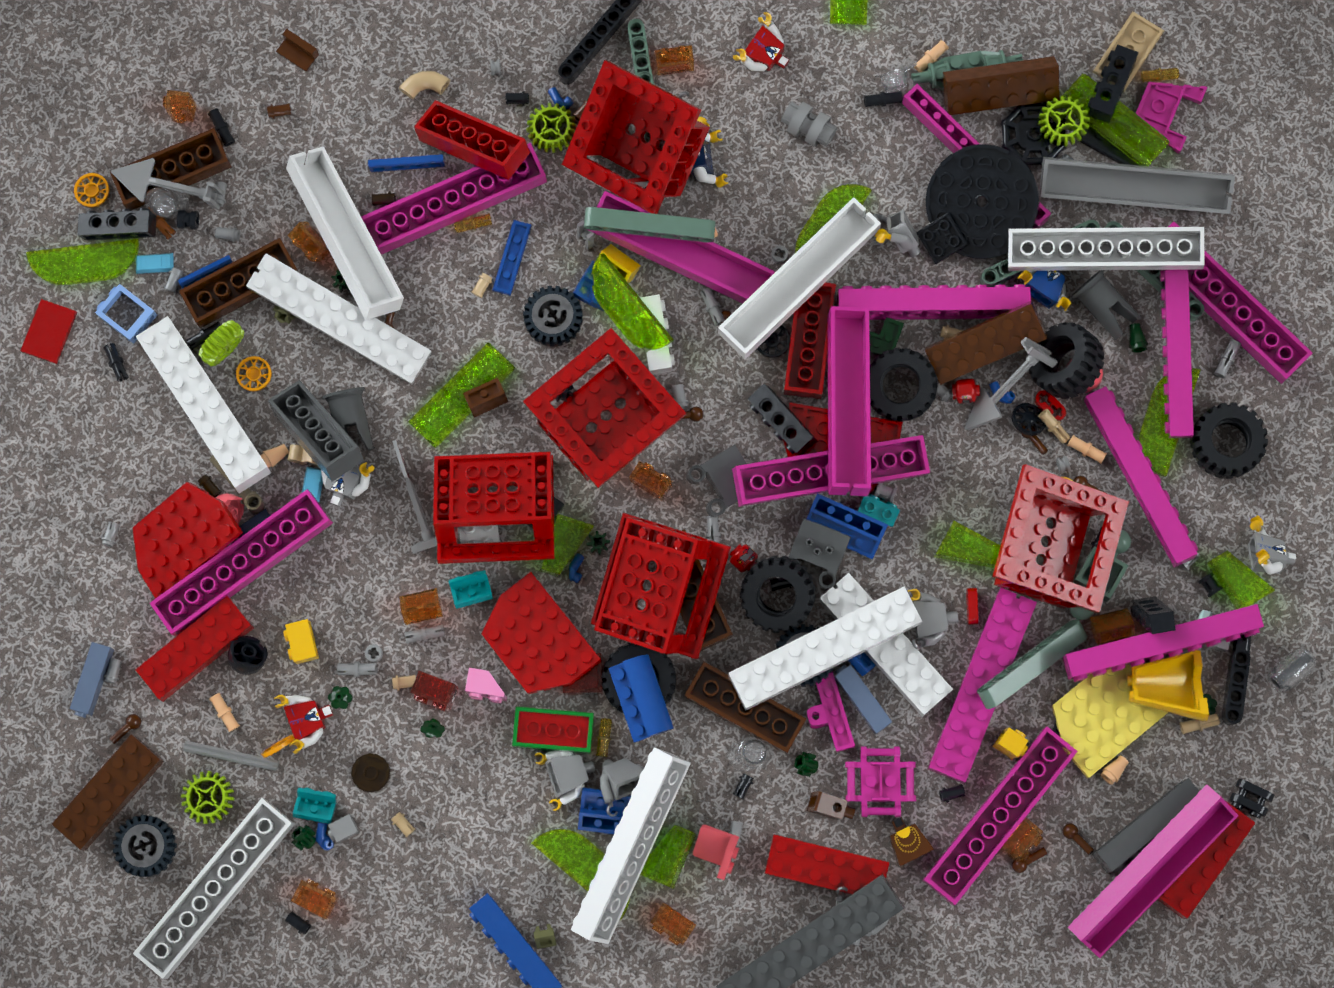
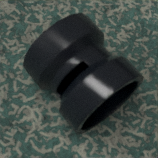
(188, 219)

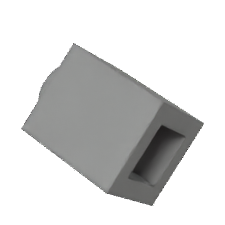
(343, 829)

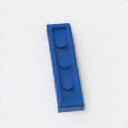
(406, 163)
(512, 257)

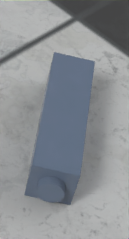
(91, 679)
(862, 699)

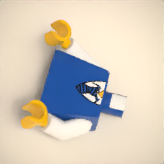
(1046, 287)

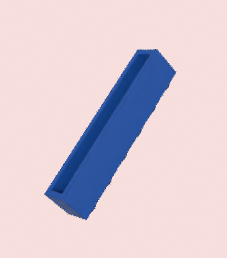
(513, 944)

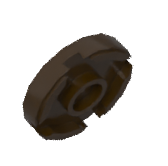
(370, 772)

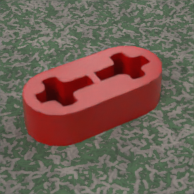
(1053, 403)
(972, 606)

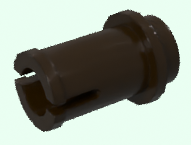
(383, 199)
(209, 486)

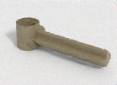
(247, 495)

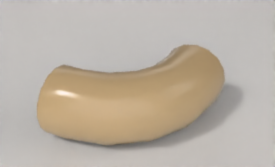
(424, 81)

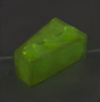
(567, 539)
(968, 547)
(1238, 580)
(669, 857)

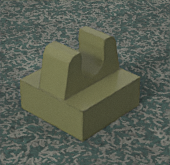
(544, 938)

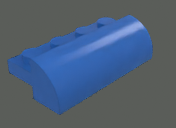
(864, 530)
(641, 698)
(594, 815)

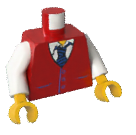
(764, 49)
(304, 719)

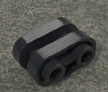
(1256, 808)

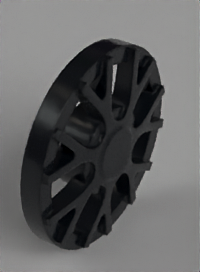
(773, 341)
(1027, 419)

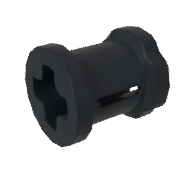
(1210, 584)

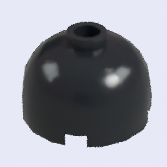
(247, 655)

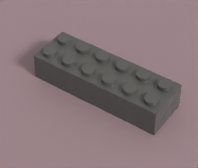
(316, 430)
(1144, 828)

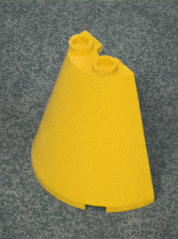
(1171, 685)

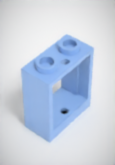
(140, 324)

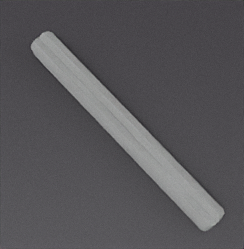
(230, 755)

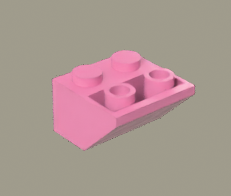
(482, 684)

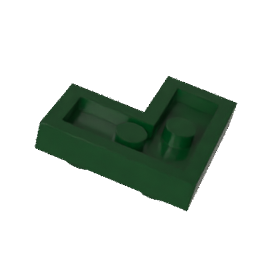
(887, 338)

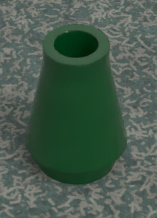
(1137, 339)

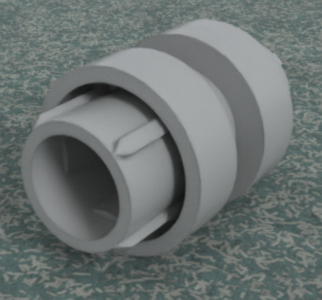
(802, 120)

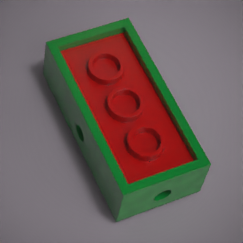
(553, 730)

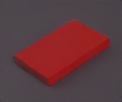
(48, 331)

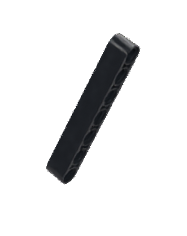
(598, 40)

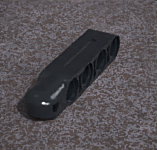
(1243, 648)

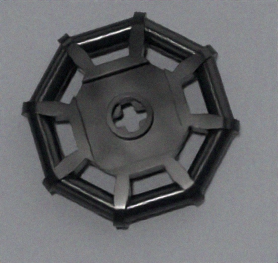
(1022, 135)

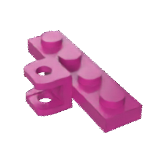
(831, 714)

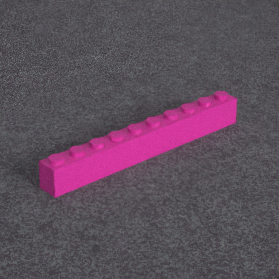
(948, 130)
(1177, 353)
(1140, 476)

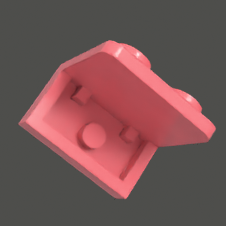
(717, 848)

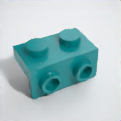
(879, 510)
(470, 589)
(315, 805)

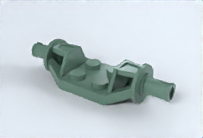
(958, 62)

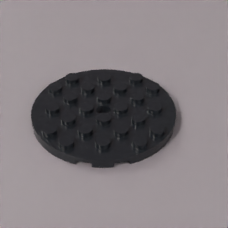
(999, 178)

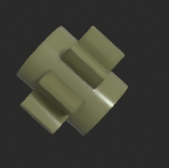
(282, 315)

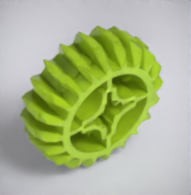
(1070, 125)
(546, 132)
(221, 343)
(220, 808)

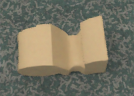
(299, 455)

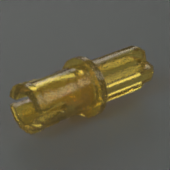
(1159, 74)
(472, 223)
(604, 737)

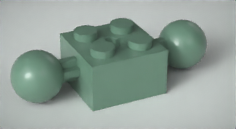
(1116, 574)

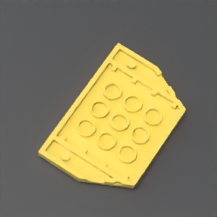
(1101, 719)

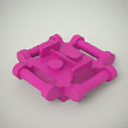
(880, 781)

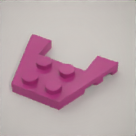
(1160, 105)

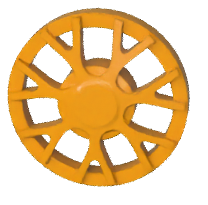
(91, 190)
(253, 373)
(278, 746)

